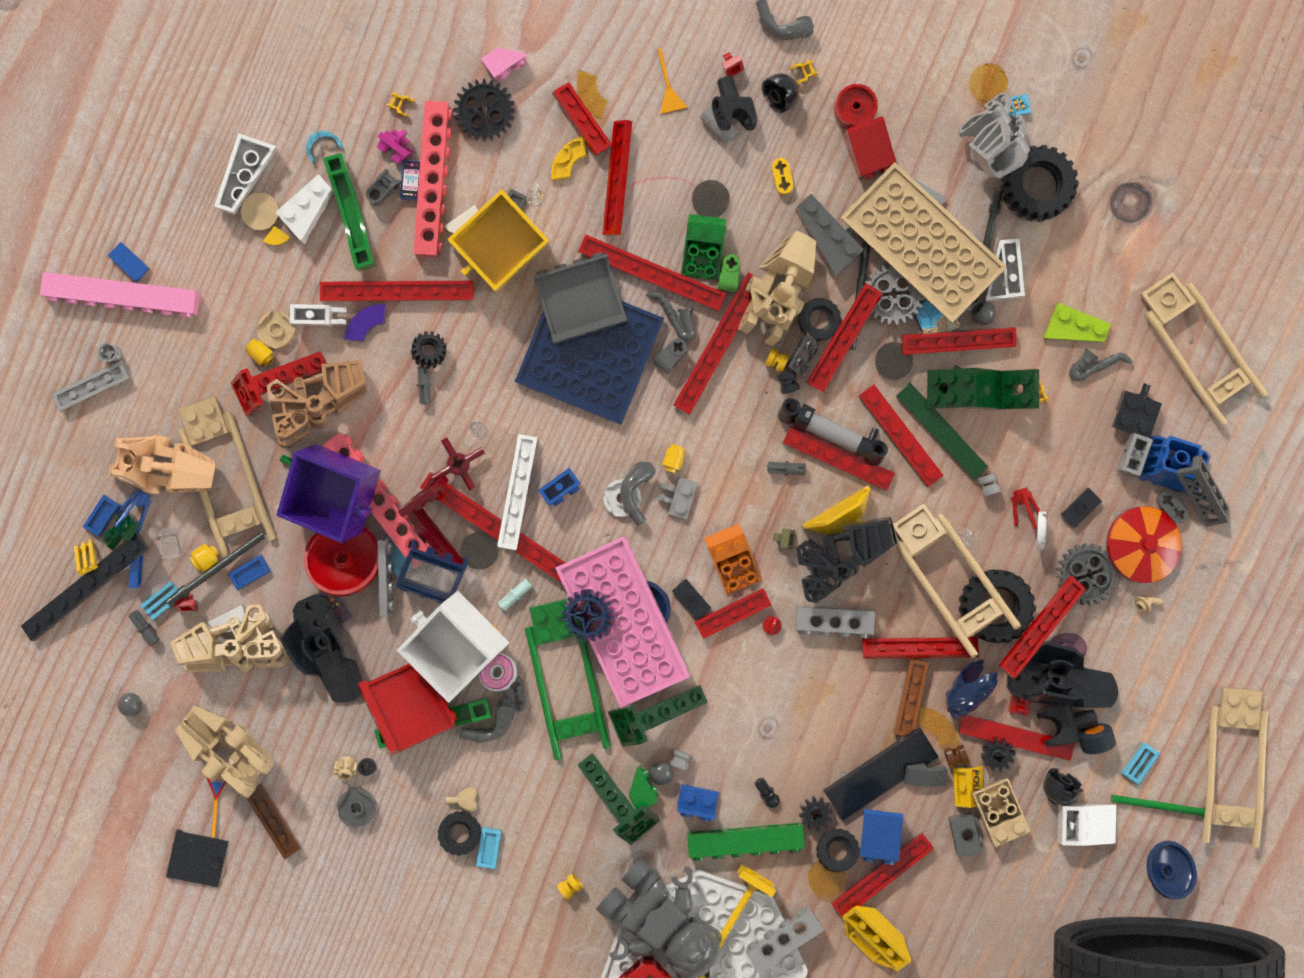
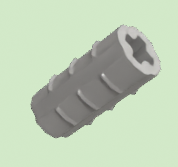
(708, 118)

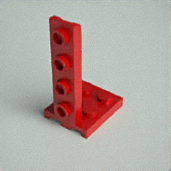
(249, 387)

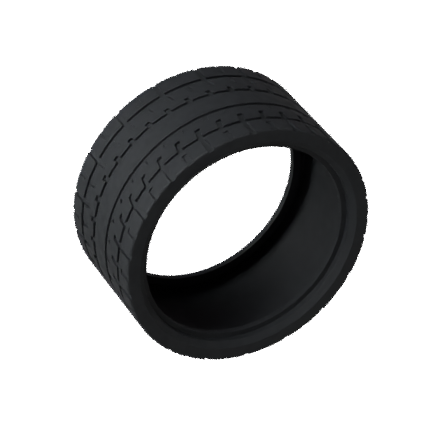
(1163, 950)

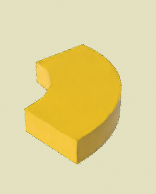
(567, 158)

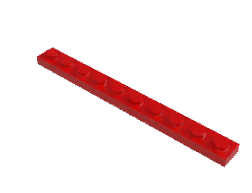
(492, 524)

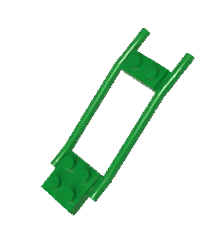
(549, 628)

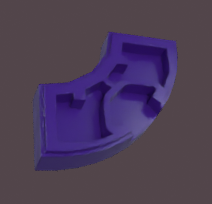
(364, 321)

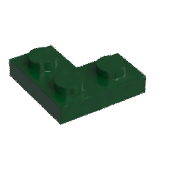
(125, 530)

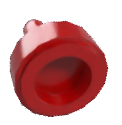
(772, 625)

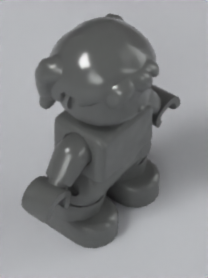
(659, 920)

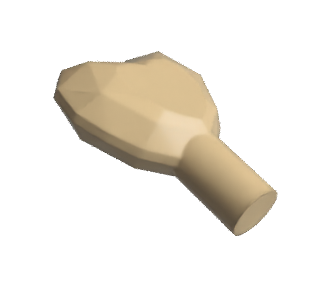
(465, 799)

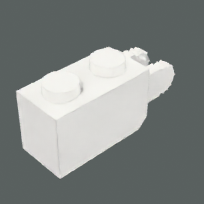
(315, 315)

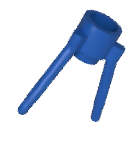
(137, 498)

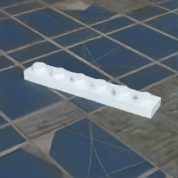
(517, 492)

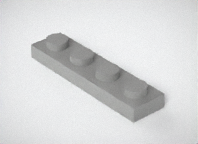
(91, 386)
(385, 569)

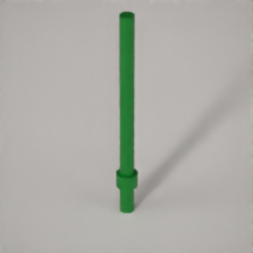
(1158, 805)

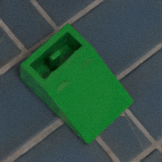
(703, 247)

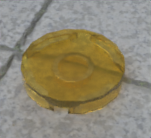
(988, 82)
(824, 881)

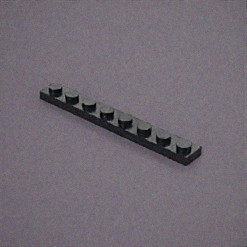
(85, 587)

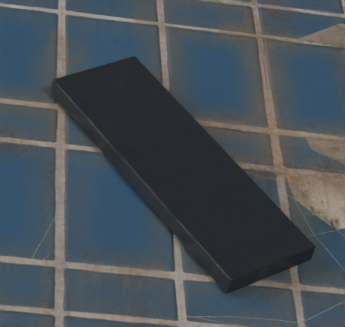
(879, 773)

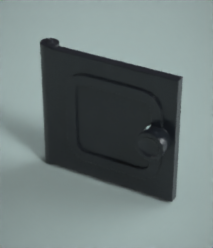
(194, 858)

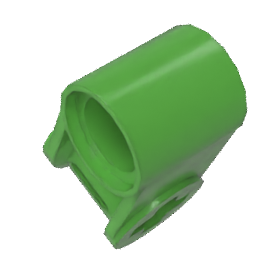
(729, 277)

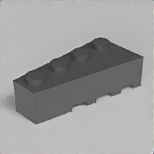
(831, 239)

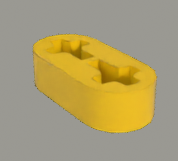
(786, 175)

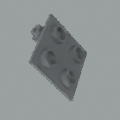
(806, 349)

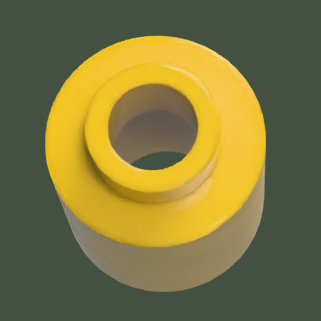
(259, 352)
(673, 458)

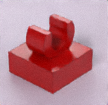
(732, 65)
(186, 604)
(1019, 706)

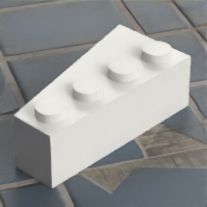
(243, 171)

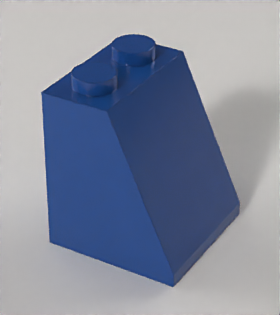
(881, 836)

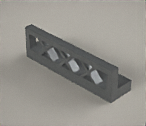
(1210, 492)

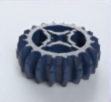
(589, 606)

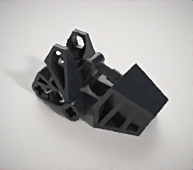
(867, 542)

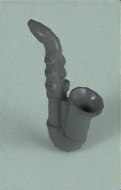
(682, 324)
(1085, 365)

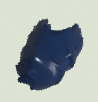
(969, 689)

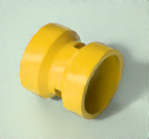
(777, 360)
(570, 886)

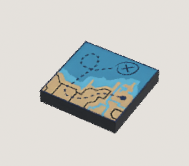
(931, 320)

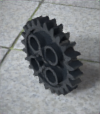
(500, 105)

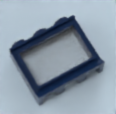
(430, 575)

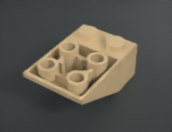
(1000, 812)

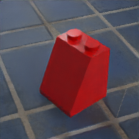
(869, 148)

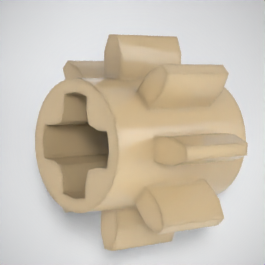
(345, 768)

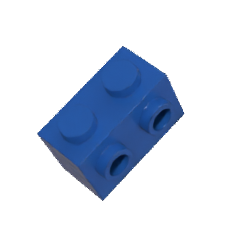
(560, 486)

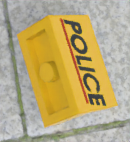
(965, 783)

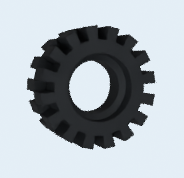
(423, 359)

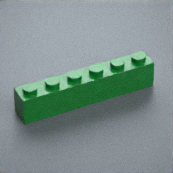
(745, 840)

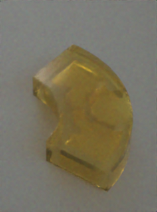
(589, 95)
(939, 725)

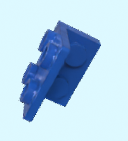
(697, 802)

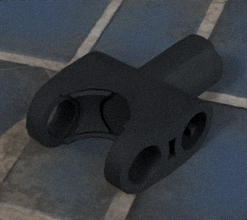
(731, 106)
(1068, 724)

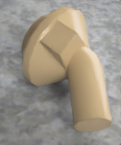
(1144, 604)

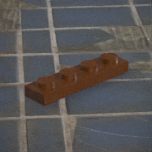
(273, 822)

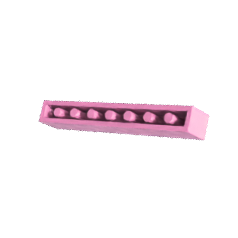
(119, 293)

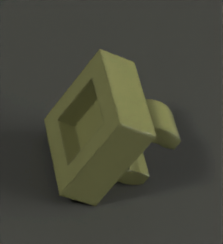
(785, 538)

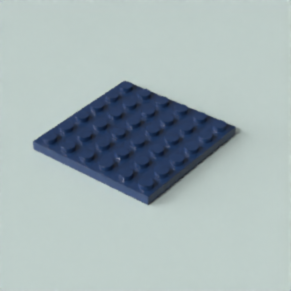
(594, 369)

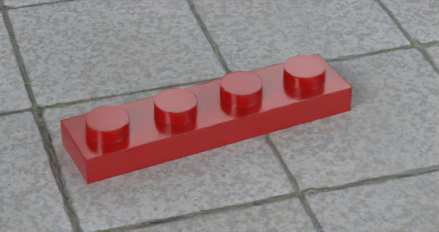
(582, 119)
(733, 613)

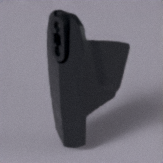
(322, 649)
(1063, 680)

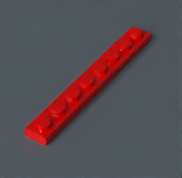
(654, 273)
(397, 291)
(715, 349)

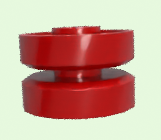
(855, 95)

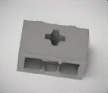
(1134, 454)

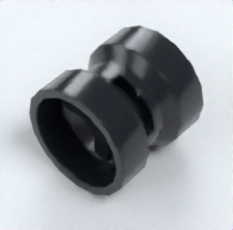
(788, 382)

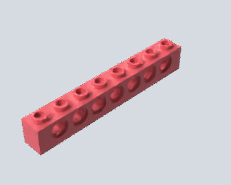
(432, 111)
(341, 442)

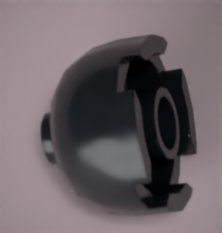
(781, 92)
(1061, 788)

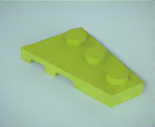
(1075, 325)

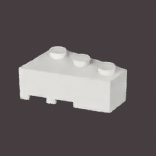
(306, 207)
(1010, 282)

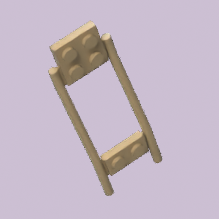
(1168, 300)
(204, 422)
(921, 531)
(1237, 710)

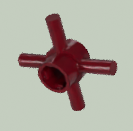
(465, 466)

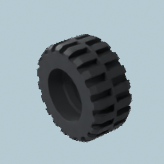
(1065, 185)
(1022, 600)

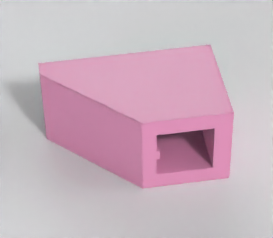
(502, 61)

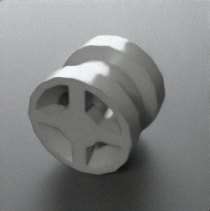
(681, 759)

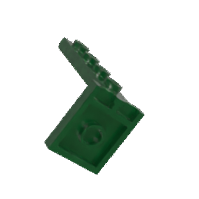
(632, 725)
(632, 822)

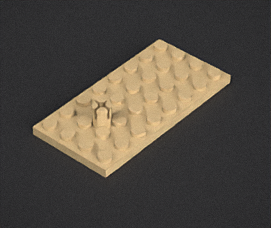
(923, 242)

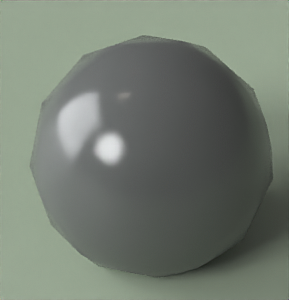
(984, 313)
(129, 704)
(661, 773)

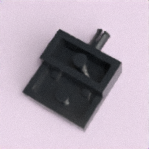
(1136, 412)

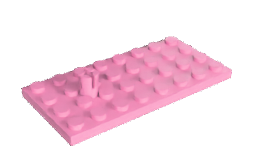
(639, 648)

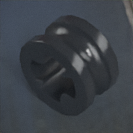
(368, 772)

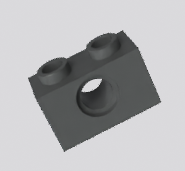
(958, 825)

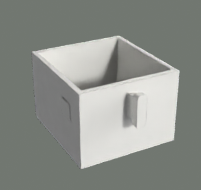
(452, 645)

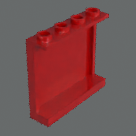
(406, 708)

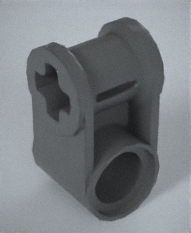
(383, 187)
(668, 357)

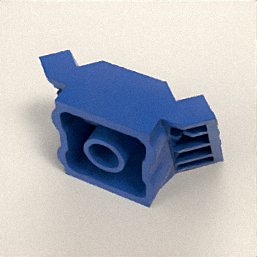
(1168, 456)

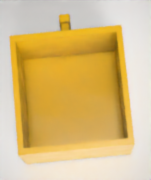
(498, 241)

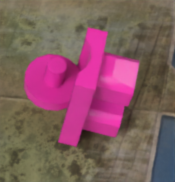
(397, 142)

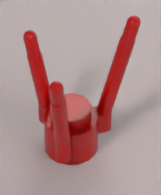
(1023, 497)

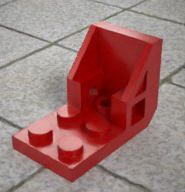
(645, 968)

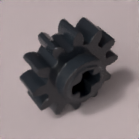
(1005, 752)
(818, 819)

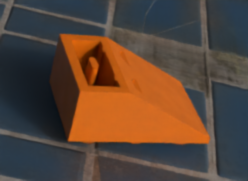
(732, 558)

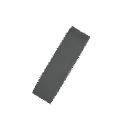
(1176, 504)
(520, 692)

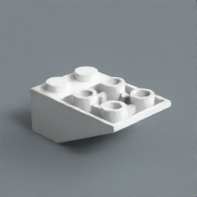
(1086, 824)

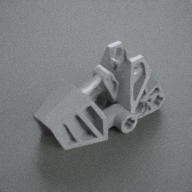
(998, 138)

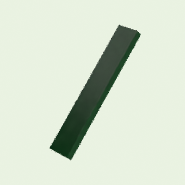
(942, 431)

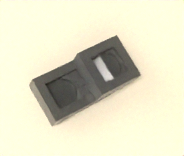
(922, 776)

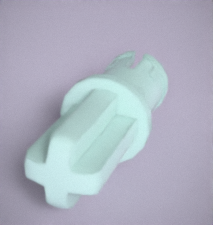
(515, 594)

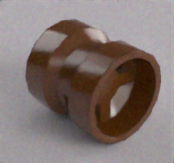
(956, 756)

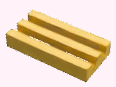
(82, 552)

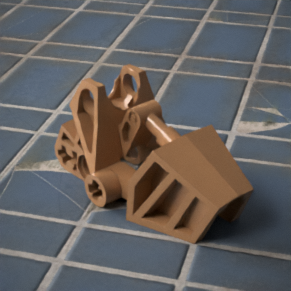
(343, 386)

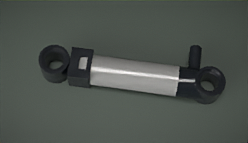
(807, 420)

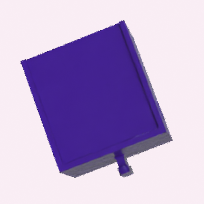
(328, 493)

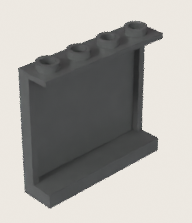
(580, 298)

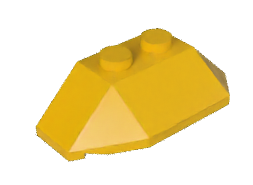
(841, 514)
(876, 937)

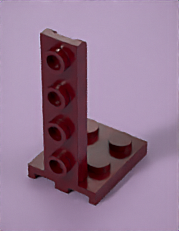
(424, 523)

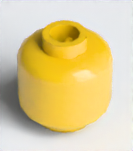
(204, 557)

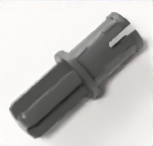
(424, 385)
(786, 468)
(143, 627)

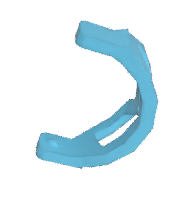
(314, 137)

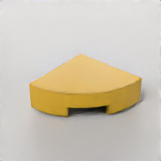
(276, 237)

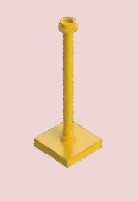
(755, 882)

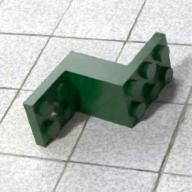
(983, 389)

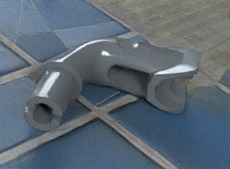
(800, 28)
(640, 473)
(504, 715)

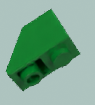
(641, 790)

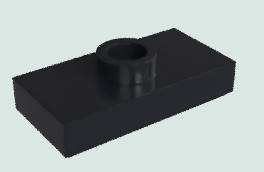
(1081, 507)
(691, 599)

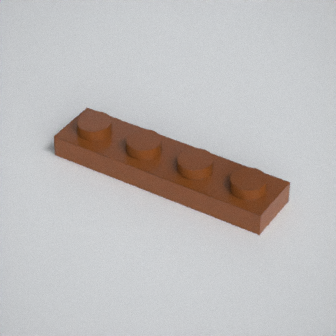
(911, 697)

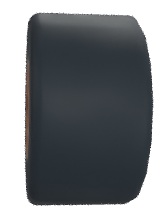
(1097, 739)

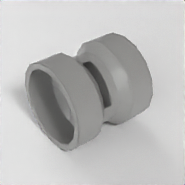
(107, 350)
(991, 488)

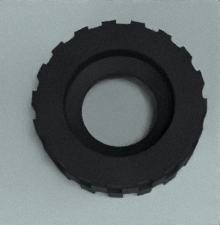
(819, 304)
(444, 833)
(852, 850)

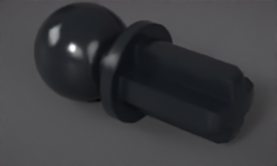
(766, 792)

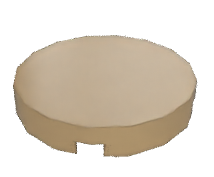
(259, 211)
(275, 329)

